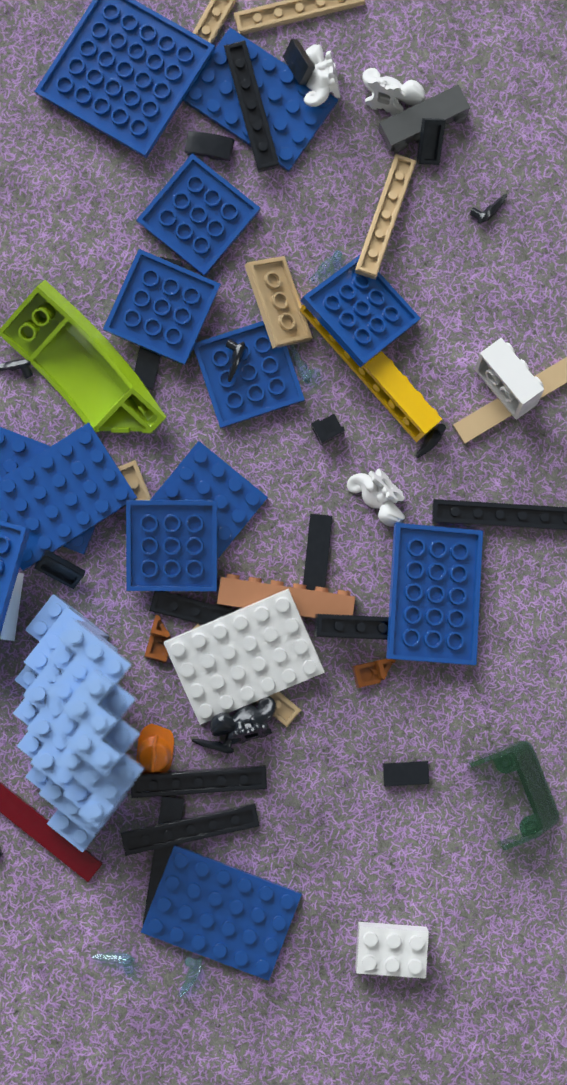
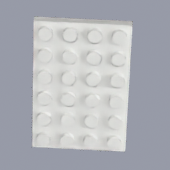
(244, 656)

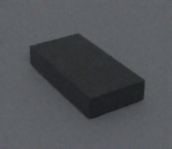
(298, 62)
(431, 141)
(60, 569)
(405, 773)

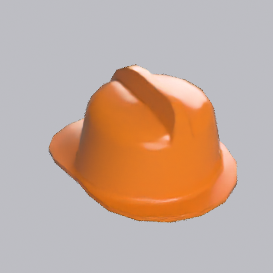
(155, 749)

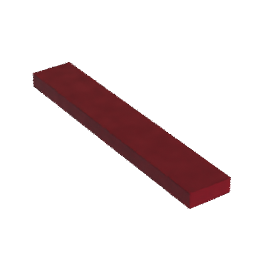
(36, 826)

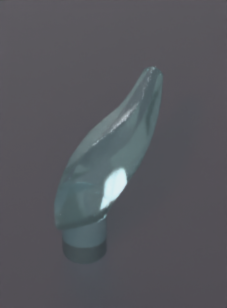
(327, 266)
(302, 367)
(117, 957)
(195, 968)

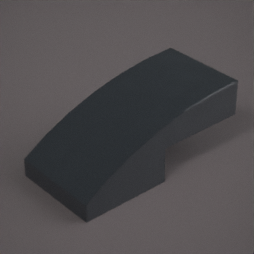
(210, 145)

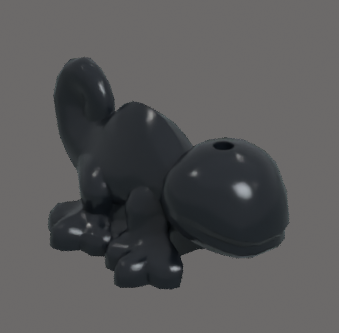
(246, 723)

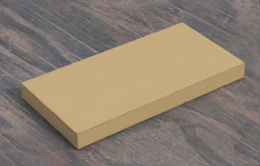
(278, 301)

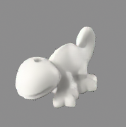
(323, 79)
(388, 90)
(380, 494)

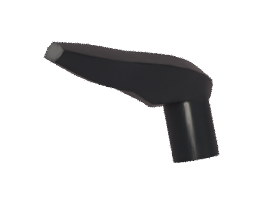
(489, 211)
(236, 357)
(18, 364)
(431, 440)
(224, 747)

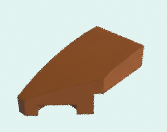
(156, 649)
(371, 672)

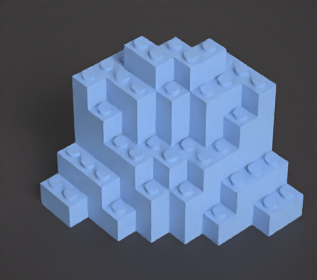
(76, 721)

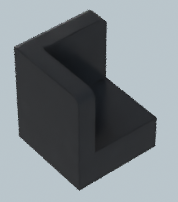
(327, 429)

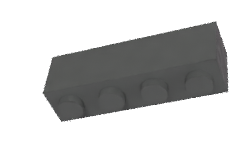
(406, 125)

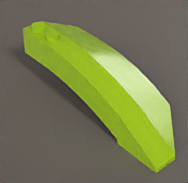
(80, 364)

